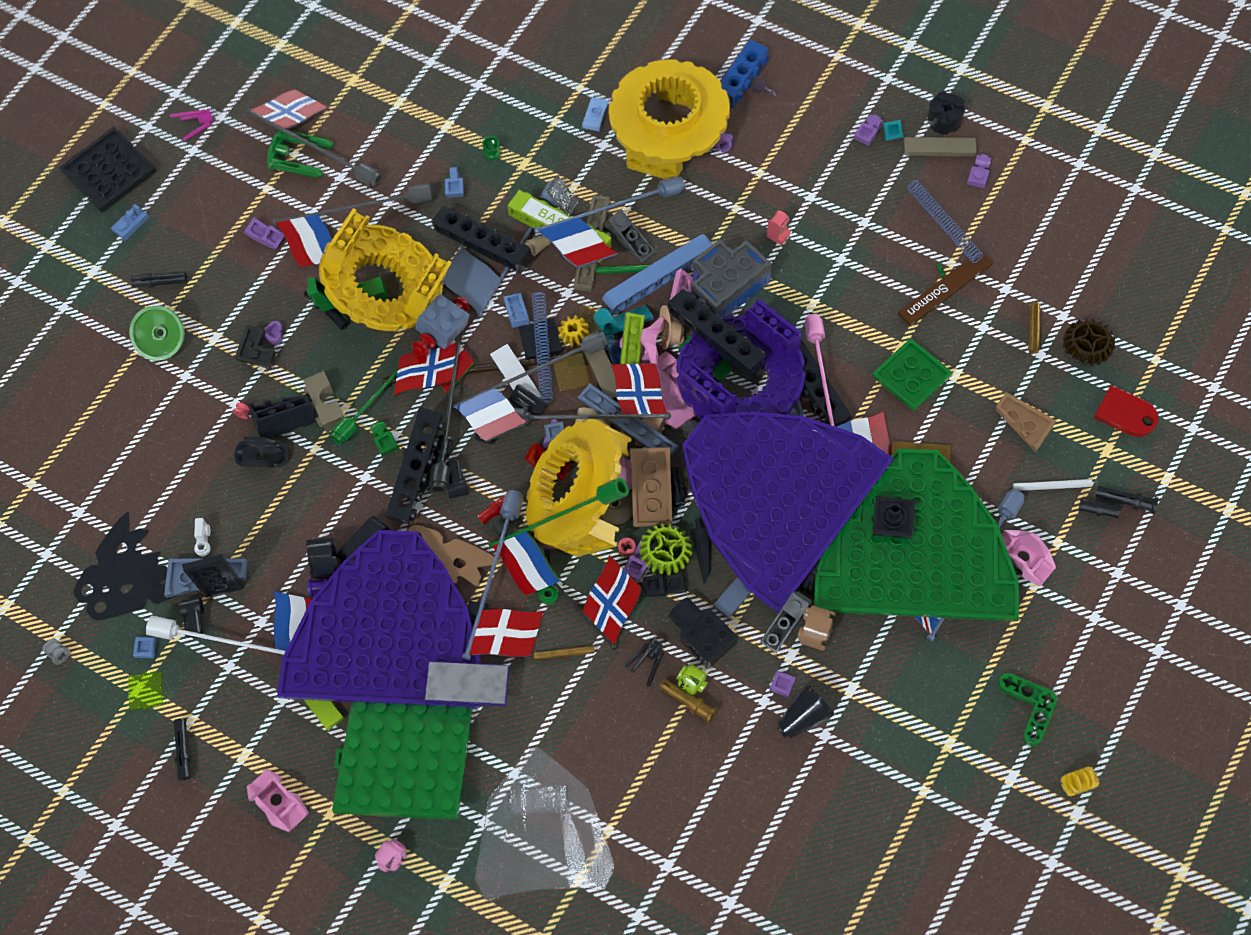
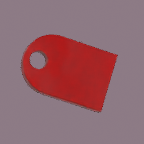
(1126, 413)

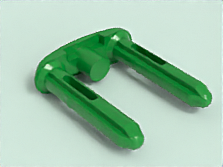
(278, 148)

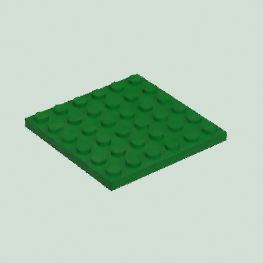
(403, 761)

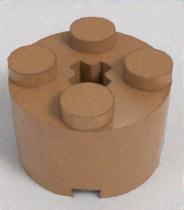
(817, 627)

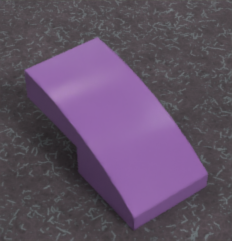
(263, 234)
(635, 566)

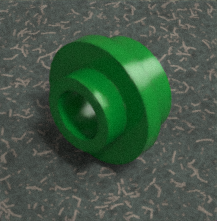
(548, 600)

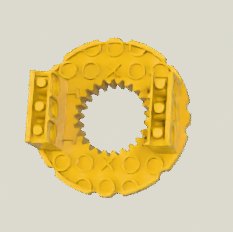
(661, 147)
(363, 244)
(598, 456)

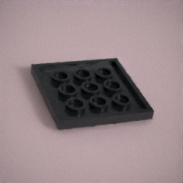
(107, 169)

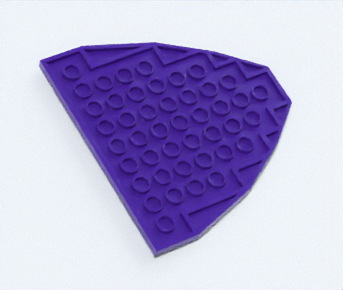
(777, 492)
(378, 627)

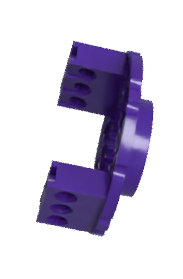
(783, 367)

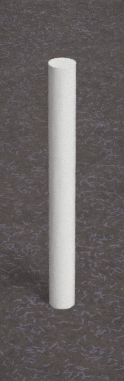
(1053, 485)

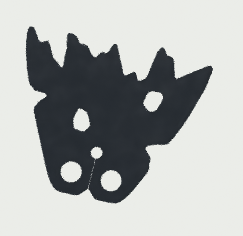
(122, 569)

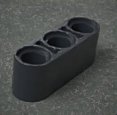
(368, 529)

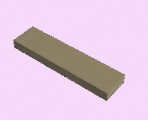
(939, 146)

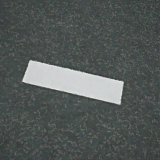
(511, 367)

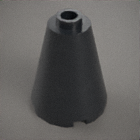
(804, 713)

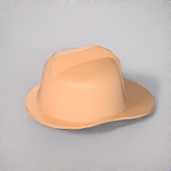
(673, 329)

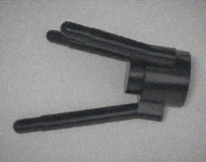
(650, 650)

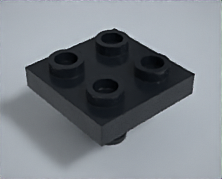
(893, 517)

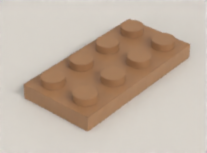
(651, 486)

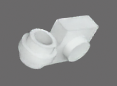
(202, 531)

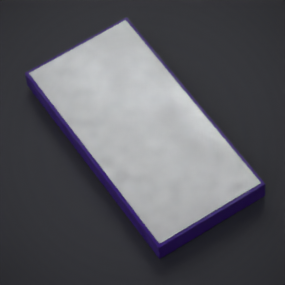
(467, 683)

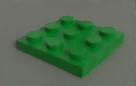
(912, 374)

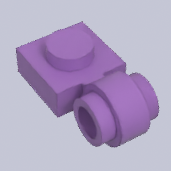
(868, 130)
(979, 175)

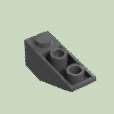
(628, 236)
(786, 621)

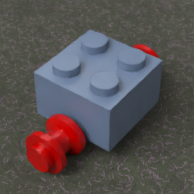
(440, 323)

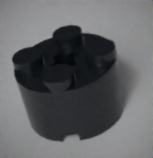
(946, 113)
(322, 557)

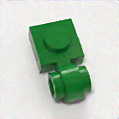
(384, 441)

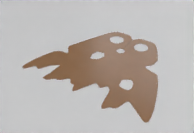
(455, 549)

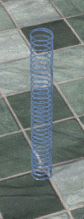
(940, 224)
(542, 397)

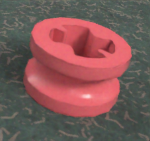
(241, 410)
(624, 542)

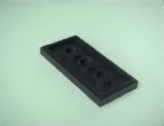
(213, 576)

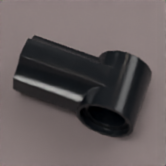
(457, 483)
(192, 613)

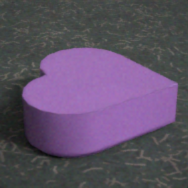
(274, 332)

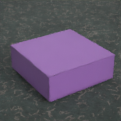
(782, 684)

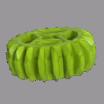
(652, 556)

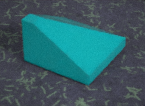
(893, 130)

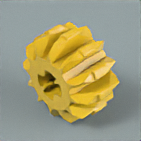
(573, 330)
(1079, 781)

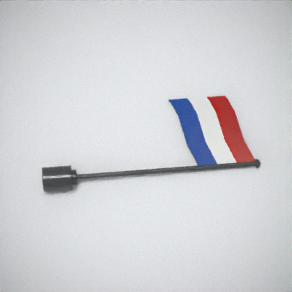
(309, 236)

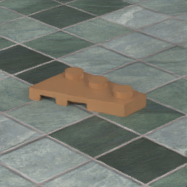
(1025, 420)

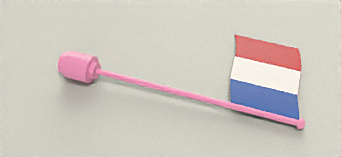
(872, 427)

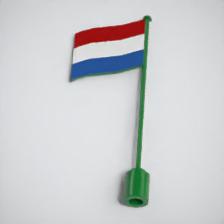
(526, 558)

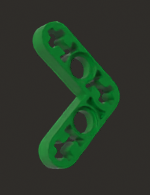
(1036, 700)

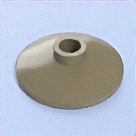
(619, 514)

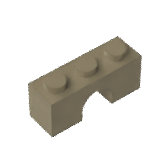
(319, 389)

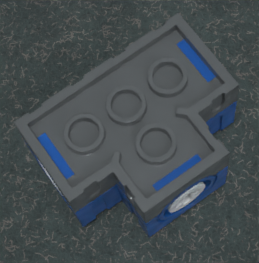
(728, 276)

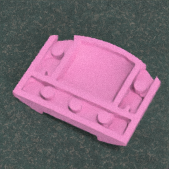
(671, 397)

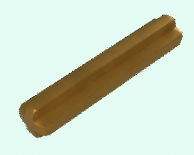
(1034, 328)

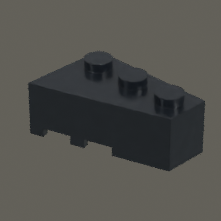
(282, 416)

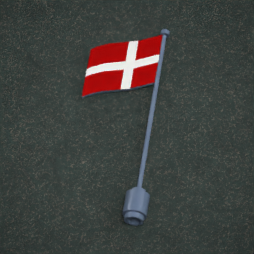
(503, 630)

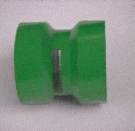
(491, 148)

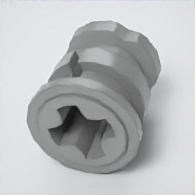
(56, 651)

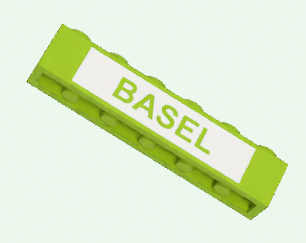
(539, 214)

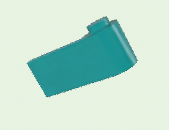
(611, 325)

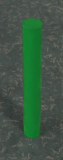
(620, 269)

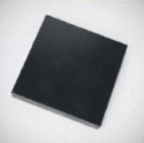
(527, 335)

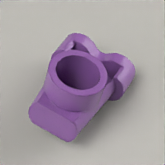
(724, 143)

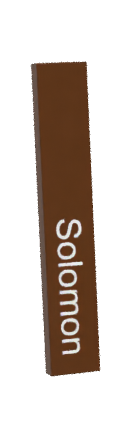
(944, 289)

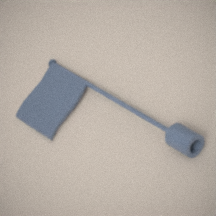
(473, 278)

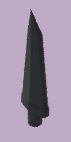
(702, 547)

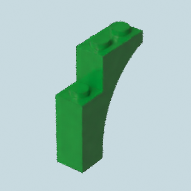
(373, 287)

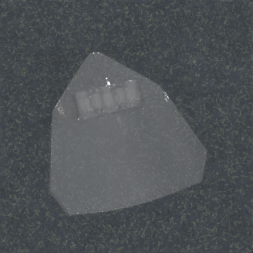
(541, 833)

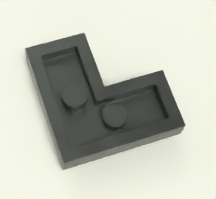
(250, 350)

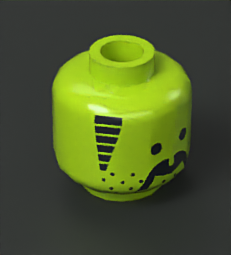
(692, 679)

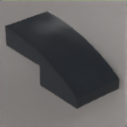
(665, 585)

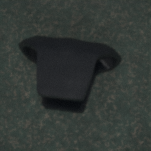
(247, 452)

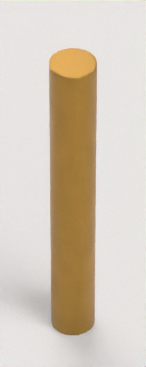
(564, 653)

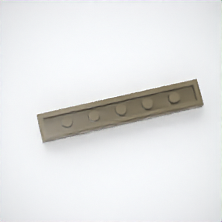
(585, 274)

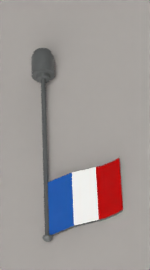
(492, 413)

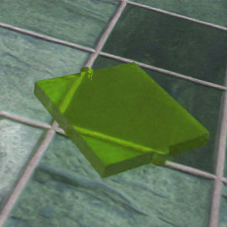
(145, 690)

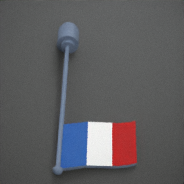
(580, 243)

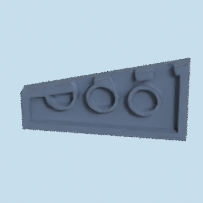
(179, 583)

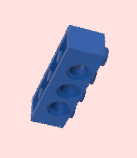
(744, 70)

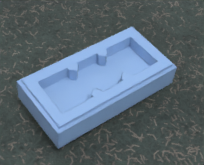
(595, 114)

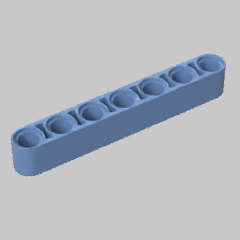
(655, 275)

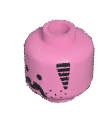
(390, 855)

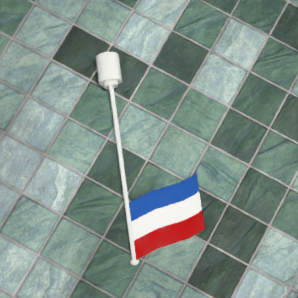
(288, 615)

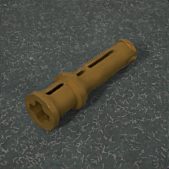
(695, 705)

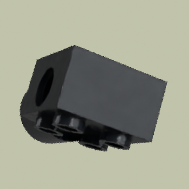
(702, 632)

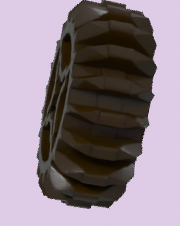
(1094, 337)

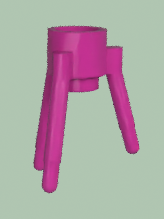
(204, 116)

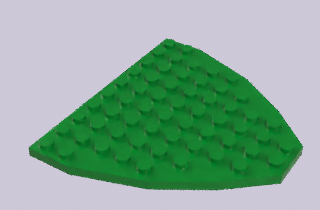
(947, 569)

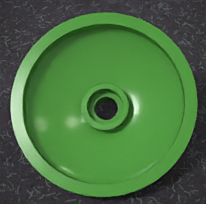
(145, 332)

